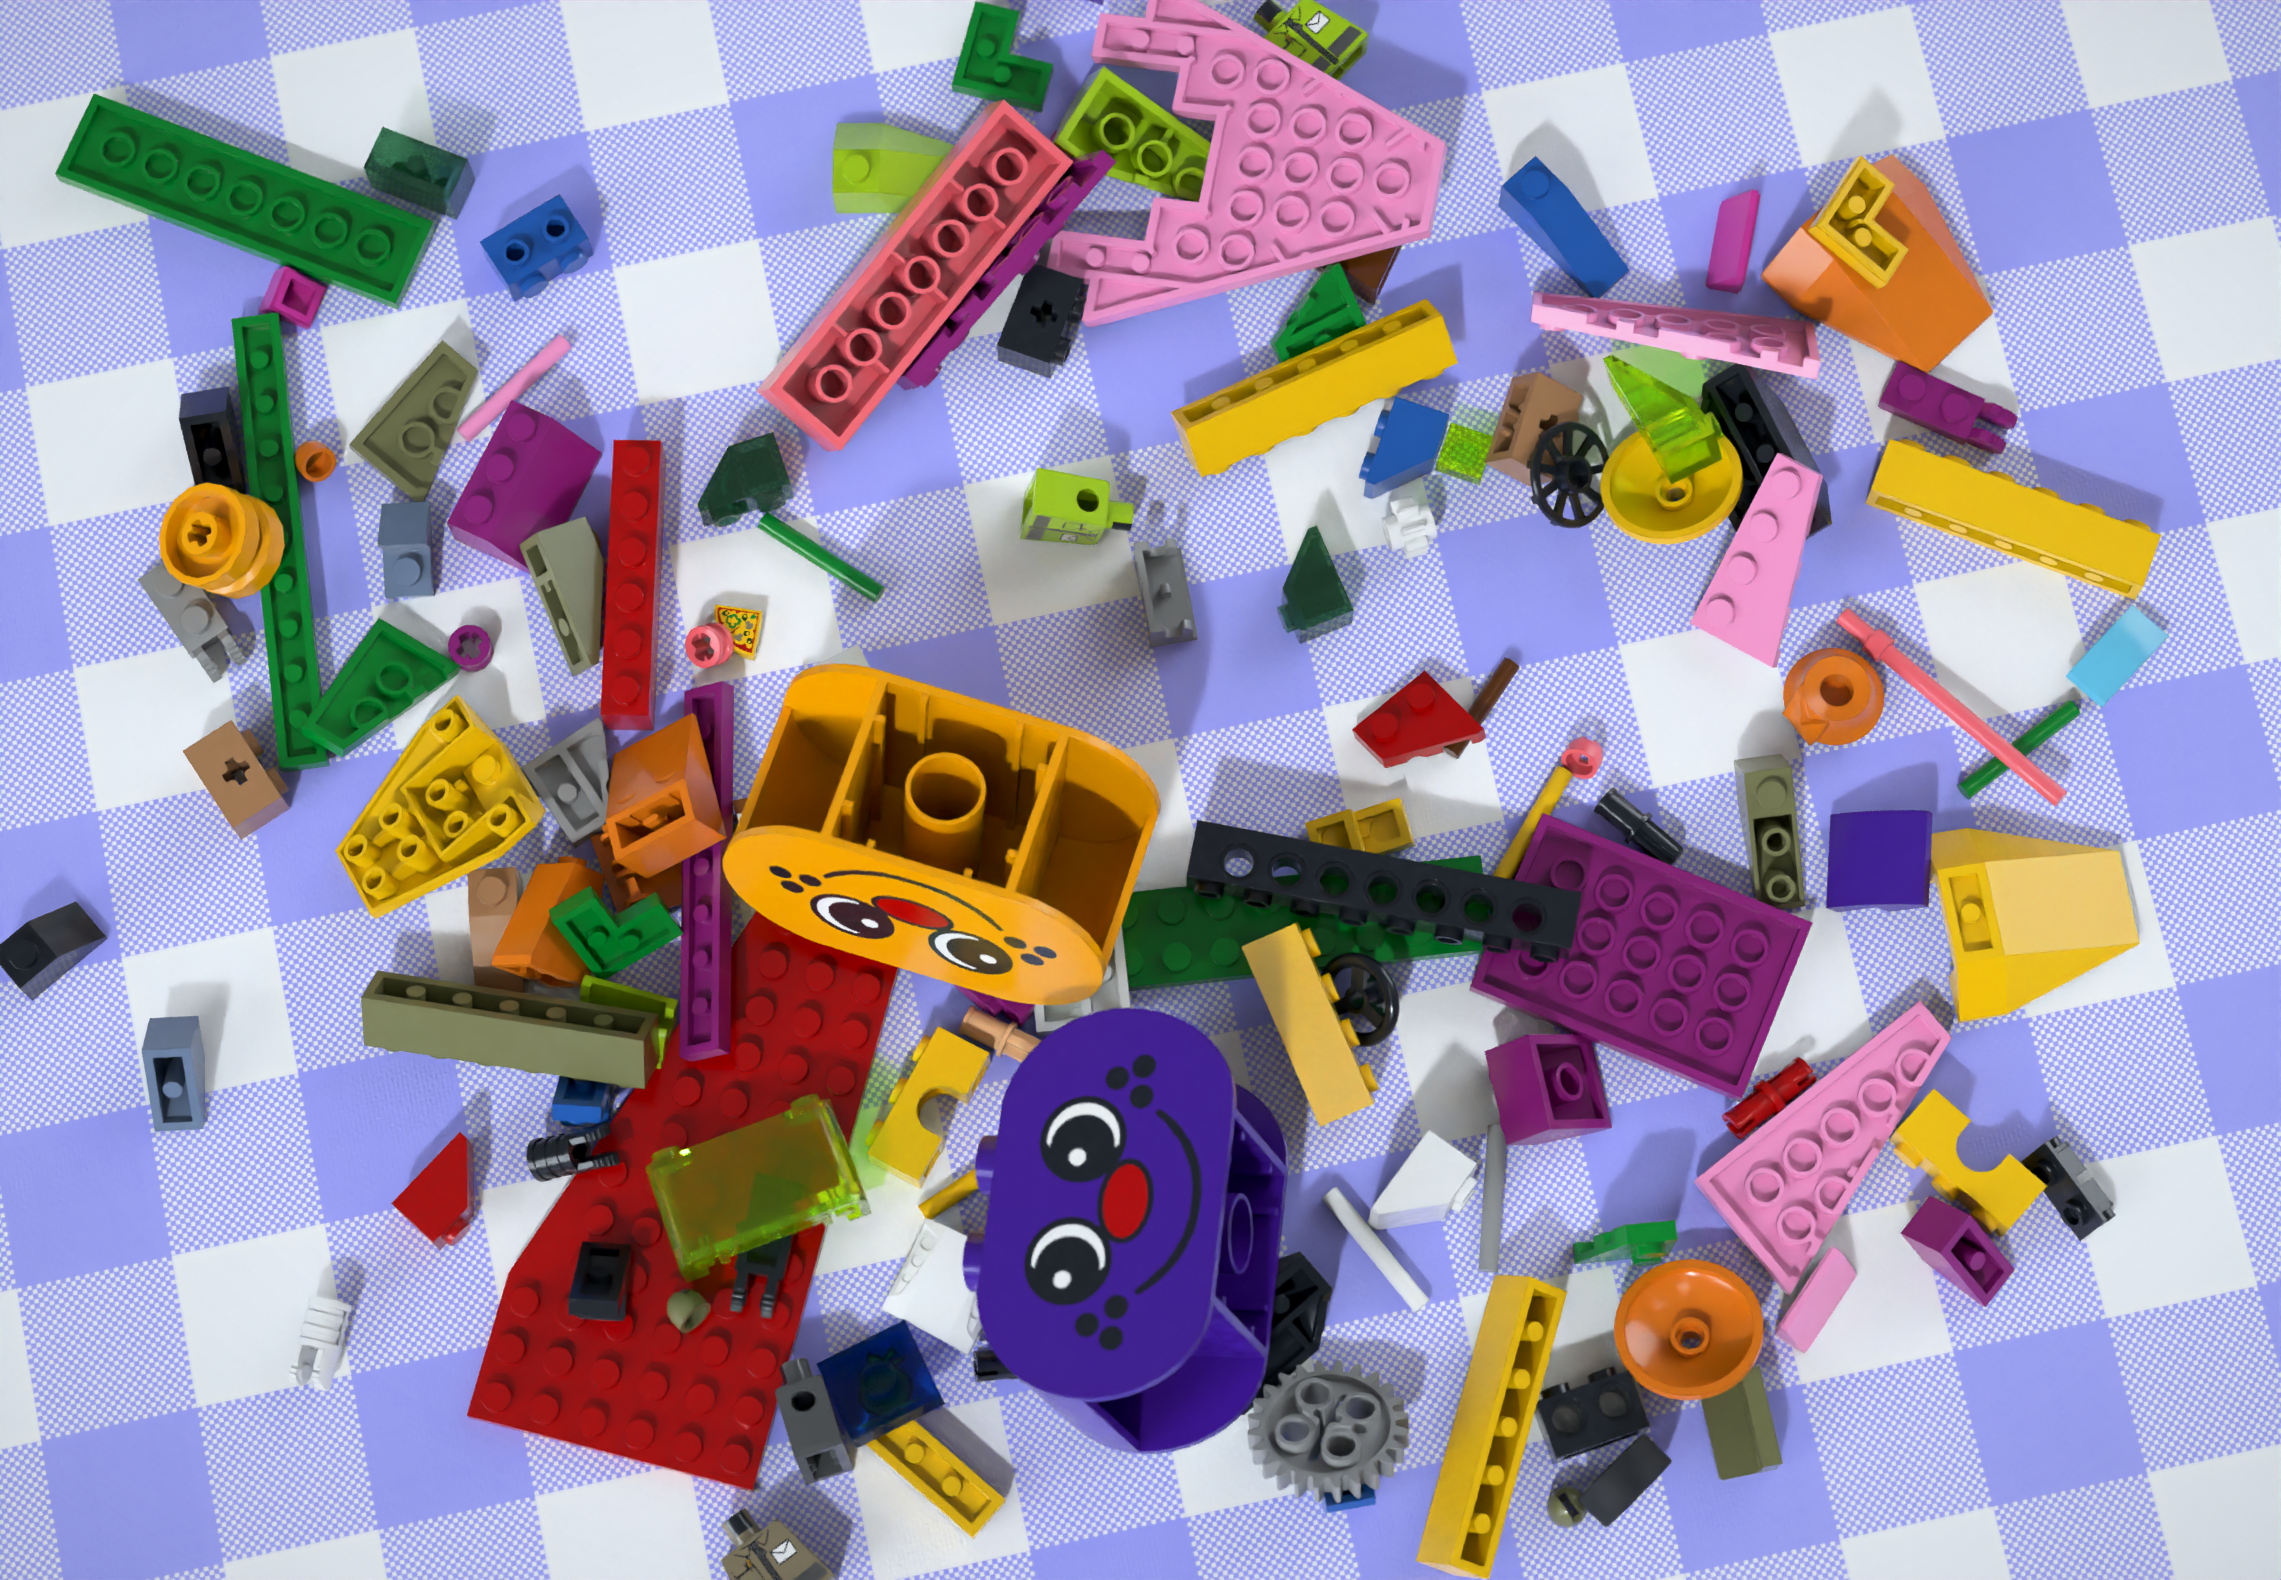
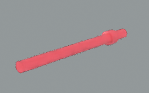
(1880, 646)

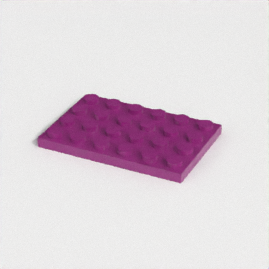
(1655, 960)

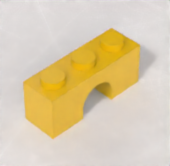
(943, 1067)
(1993, 1196)

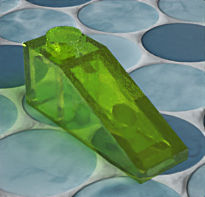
(1667, 420)

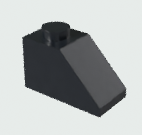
(212, 438)
(49, 948)

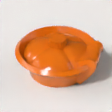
(1833, 697)

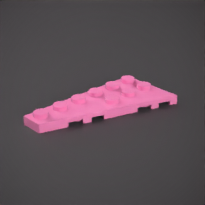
(1806, 1162)

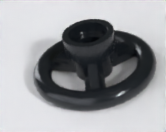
(1367, 995)

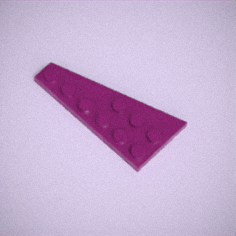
(1015, 259)

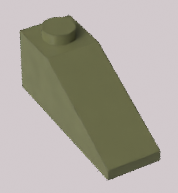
(570, 581)

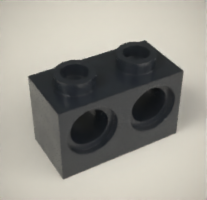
(1595, 1426)

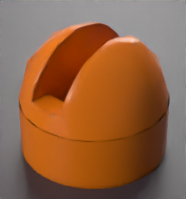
(314, 461)

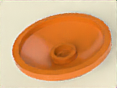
(1684, 1303)

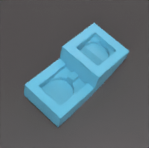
(2117, 656)

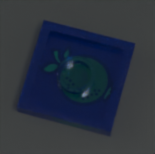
(880, 1384)

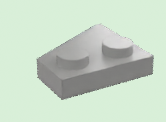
(575, 781)

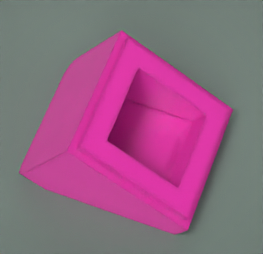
(293, 297)

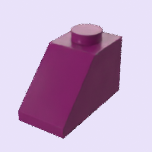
(1958, 1249)

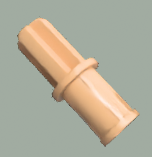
(997, 1034)

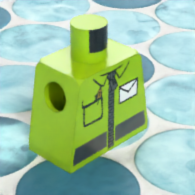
(1314, 35)
(1071, 509)

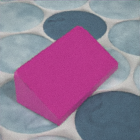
(1733, 242)

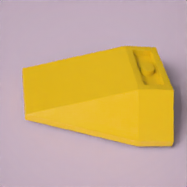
(439, 812)
(2026, 916)

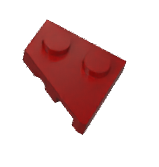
(1416, 724)

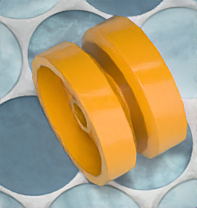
(221, 540)

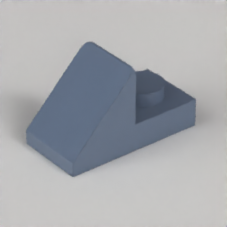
(407, 549)

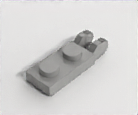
(191, 618)

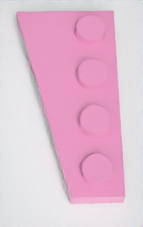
(1758, 574)

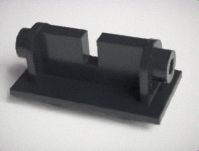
(2080, 1206)

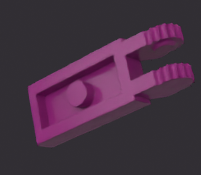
(1944, 408)

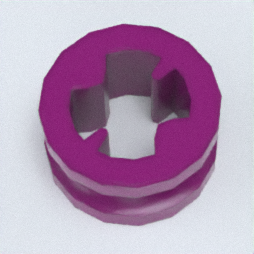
(485, 647)

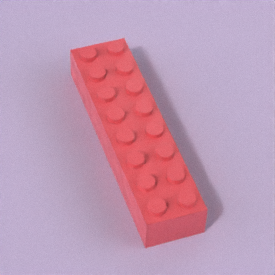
(915, 276)

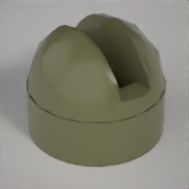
(687, 1309)
(1558, 1512)

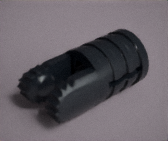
(569, 1153)

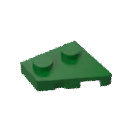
(1320, 316)
(1640, 1242)

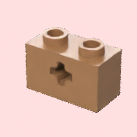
(1530, 407)
(243, 805)

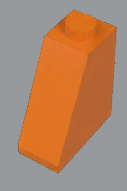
(531, 941)

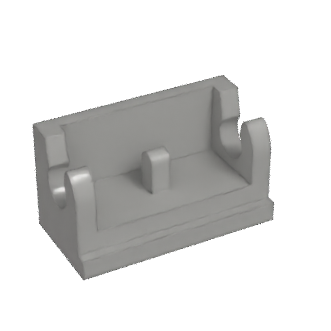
(1164, 593)

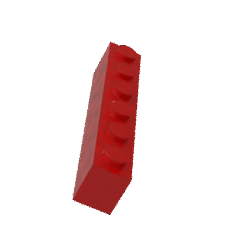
(633, 585)

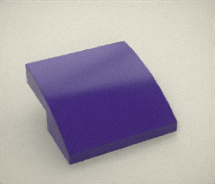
(1879, 860)

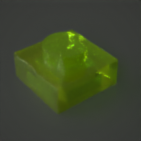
(1464, 453)

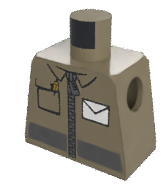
(769, 1552)

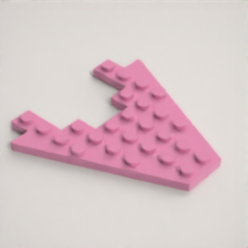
(1290, 178)

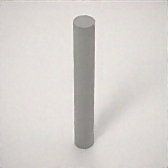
(1492, 1199)

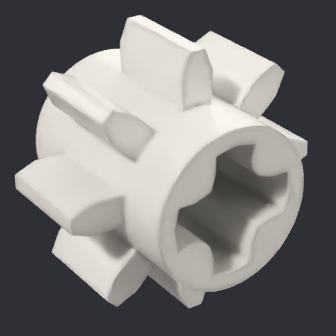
(1409, 527)

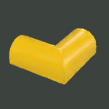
(1849, 226)

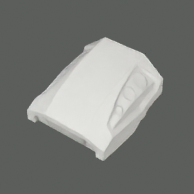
(933, 1289)

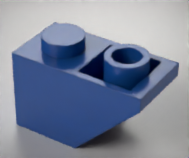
(1407, 446)

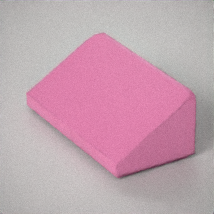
(1816, 1301)

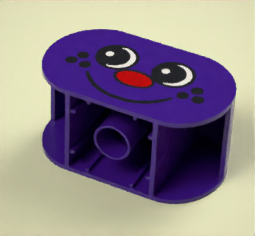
(1131, 1231)

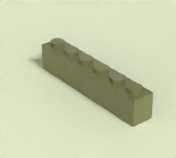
(510, 1029)

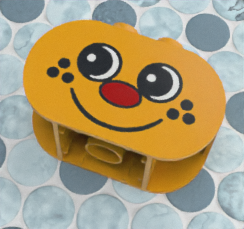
(943, 835)

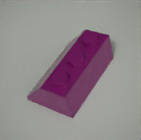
(522, 484)

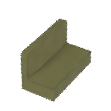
(1742, 1429)

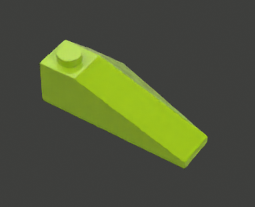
(1137, 133)
(881, 166)

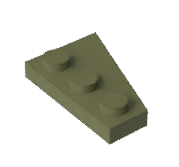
(418, 422)

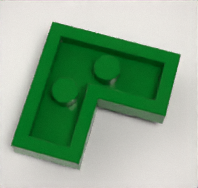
(988, 67)
(611, 941)

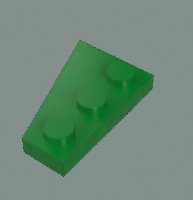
(376, 687)

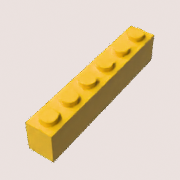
(1314, 388)
(2013, 518)
(1491, 1426)

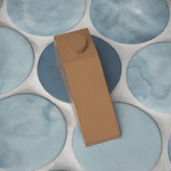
(491, 903)

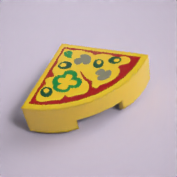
(743, 626)

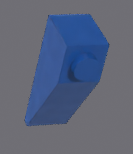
(1561, 228)

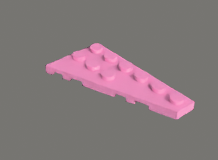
(1698, 334)

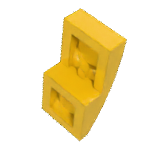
(1372, 829)

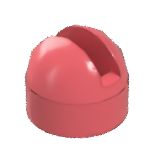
(1572, 756)

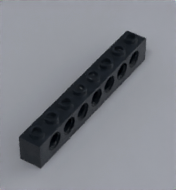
(1409, 879)

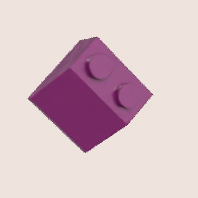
(1547, 1088)

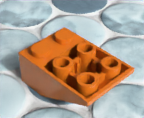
(662, 800)

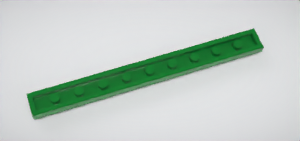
(275, 480)

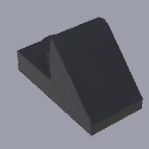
(601, 1281)

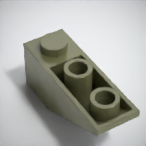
(1770, 829)

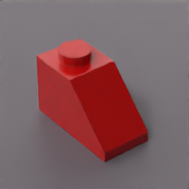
(442, 1195)

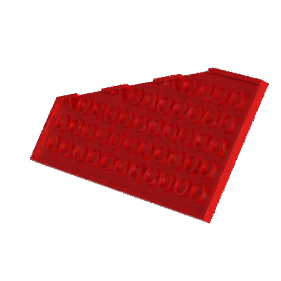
(639, 1386)

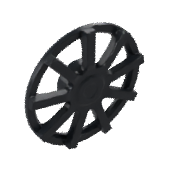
(1570, 474)

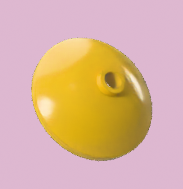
(1641, 496)

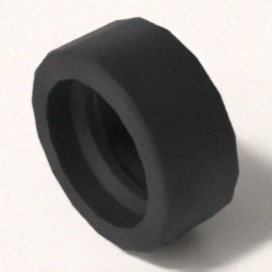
(1624, 1480)

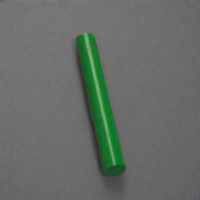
(821, 557)
(2025, 744)

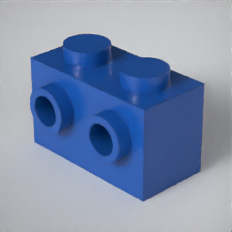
(537, 248)

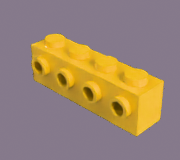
(1309, 1023)

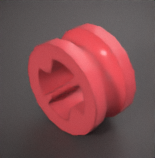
(720, 642)

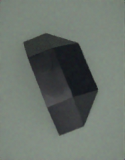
(1758, 429)
(1296, 1318)

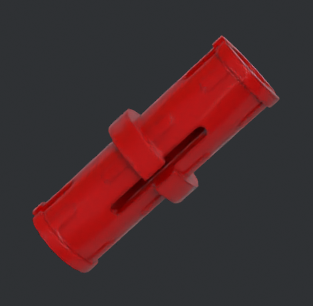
(1769, 1097)

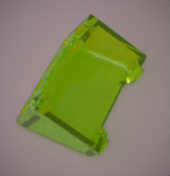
(755, 1185)

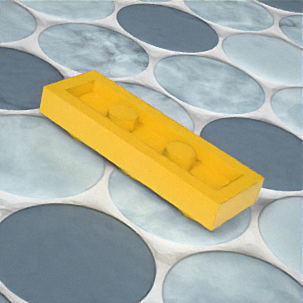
(939, 1476)

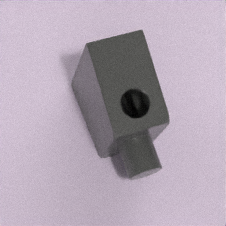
(811, 1423)

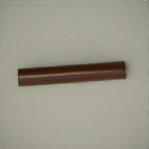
(1486, 700)

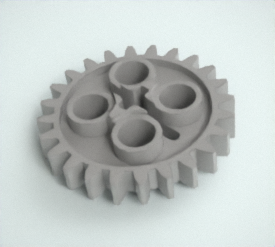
(1354, 1450)

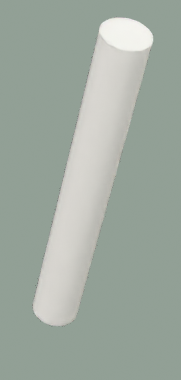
(1375, 1249)

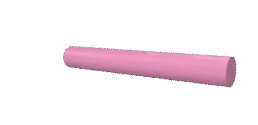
(514, 388)

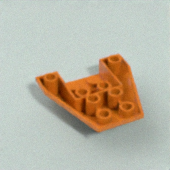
(1922, 309)

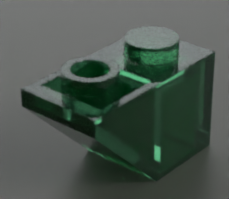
(746, 480)

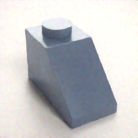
(175, 1072)

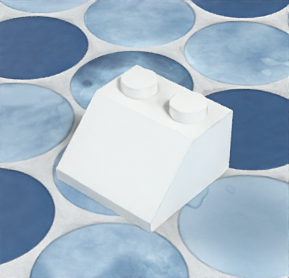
(1426, 1186)

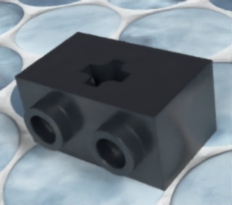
(1041, 295)

